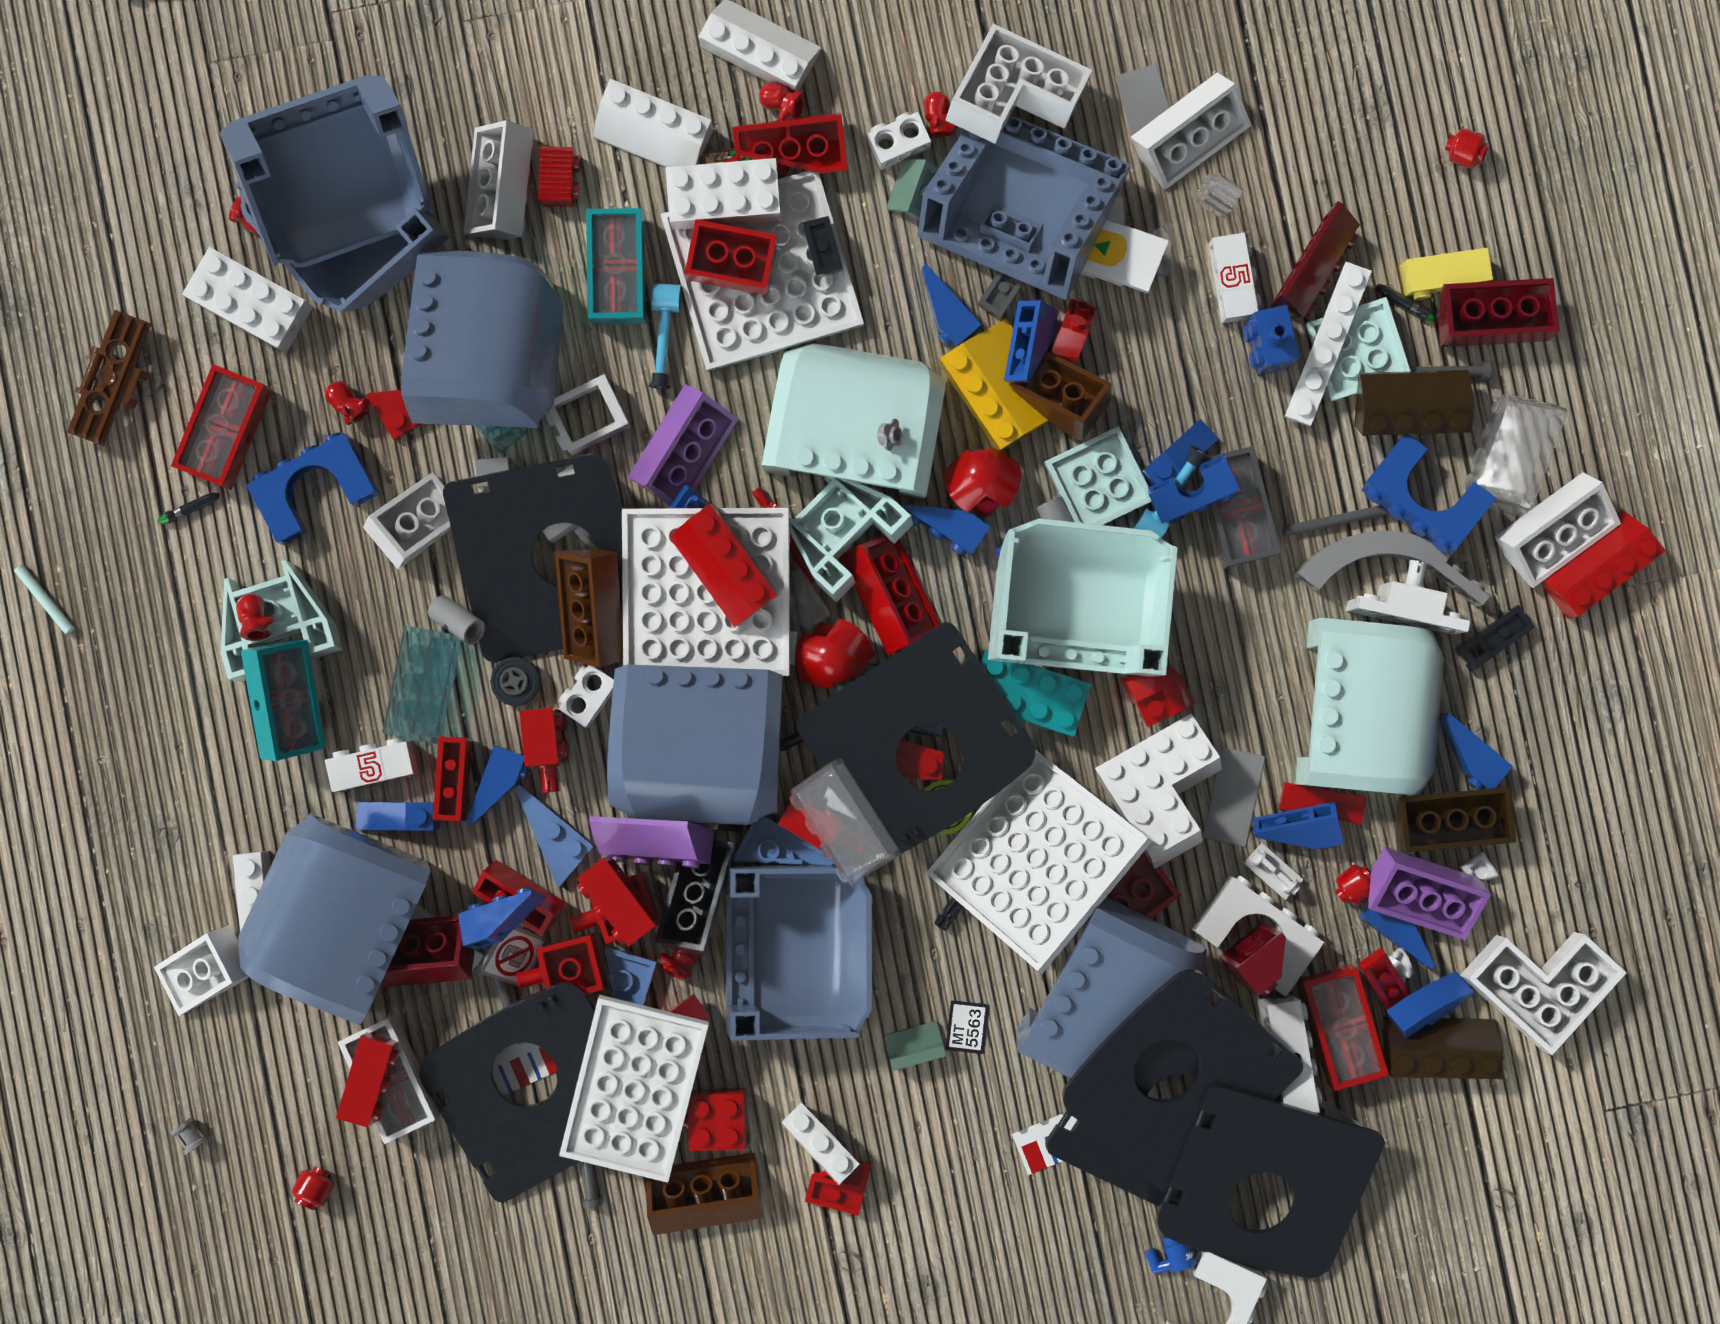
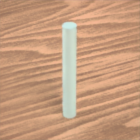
(44, 599)

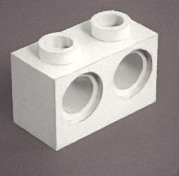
(902, 146)
(594, 699)

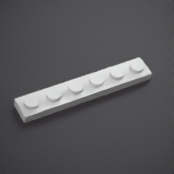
(1327, 343)

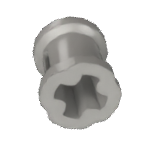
(188, 1136)

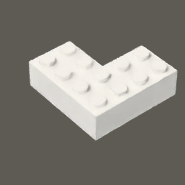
(1012, 74)
(1147, 785)
(1549, 1000)

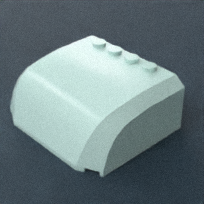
(830, 415)
(1083, 598)
(1373, 707)

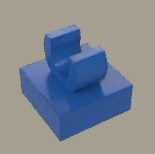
(688, 499)

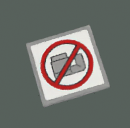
(512, 955)

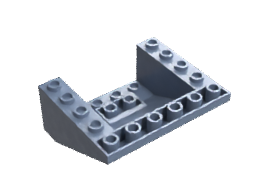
(1022, 203)

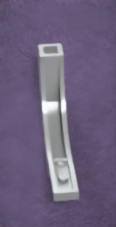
(1401, 545)

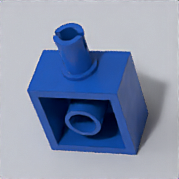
(1271, 340)

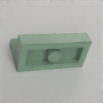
(910, 185)
(914, 1045)

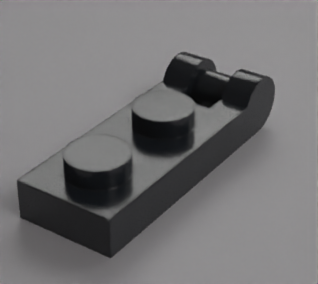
(1495, 637)

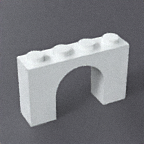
(1238, 900)
(1236, 1279)

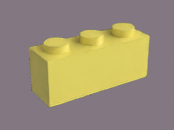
(1429, 273)

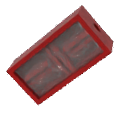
(221, 427)
(1342, 1027)

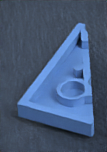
(558, 841)
(772, 843)
(629, 975)

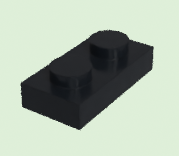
(822, 246)

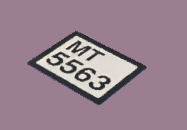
(967, 1027)

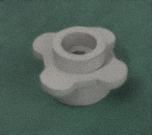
(889, 434)

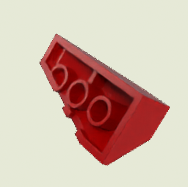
(801, 142)

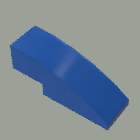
(1429, 1004)

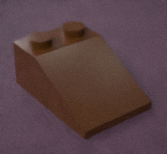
(1066, 395)

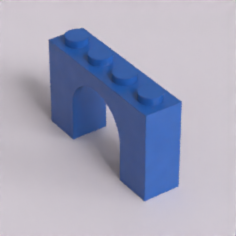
(275, 489)
(1443, 528)

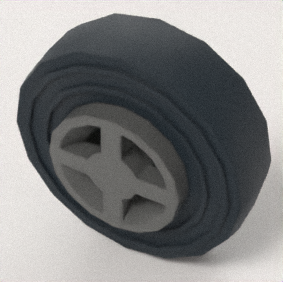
(505, 684)

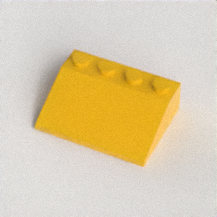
(978, 377)

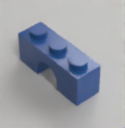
(1173, 502)

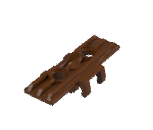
(115, 381)

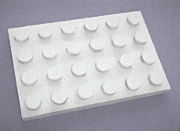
(633, 1088)

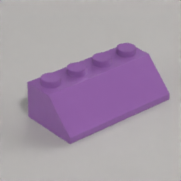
(683, 445)
(653, 840)
(1426, 893)

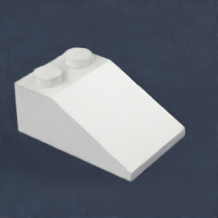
(410, 521)
(202, 970)

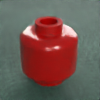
(1467, 148)
(1354, 884)
(312, 1188)

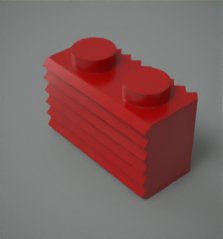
(557, 176)

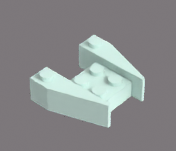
(836, 522)
(294, 610)

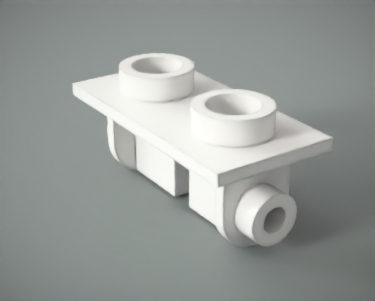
(1273, 871)

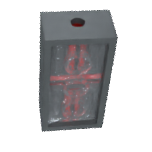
(1244, 523)

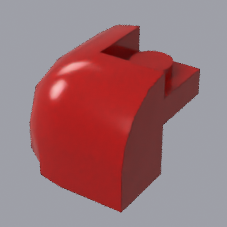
(982, 480)
(832, 654)
(1158, 695)

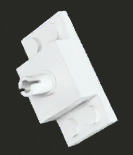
(1410, 604)

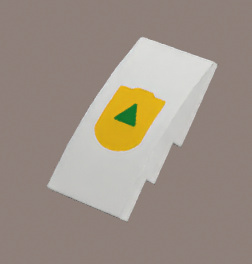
(1125, 256)

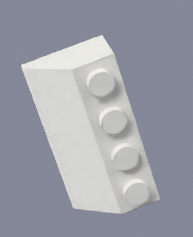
(758, 45)
(651, 127)
(1191, 130)
(498, 181)
(1558, 529)

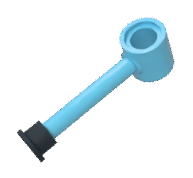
(666, 300)
(1149, 519)

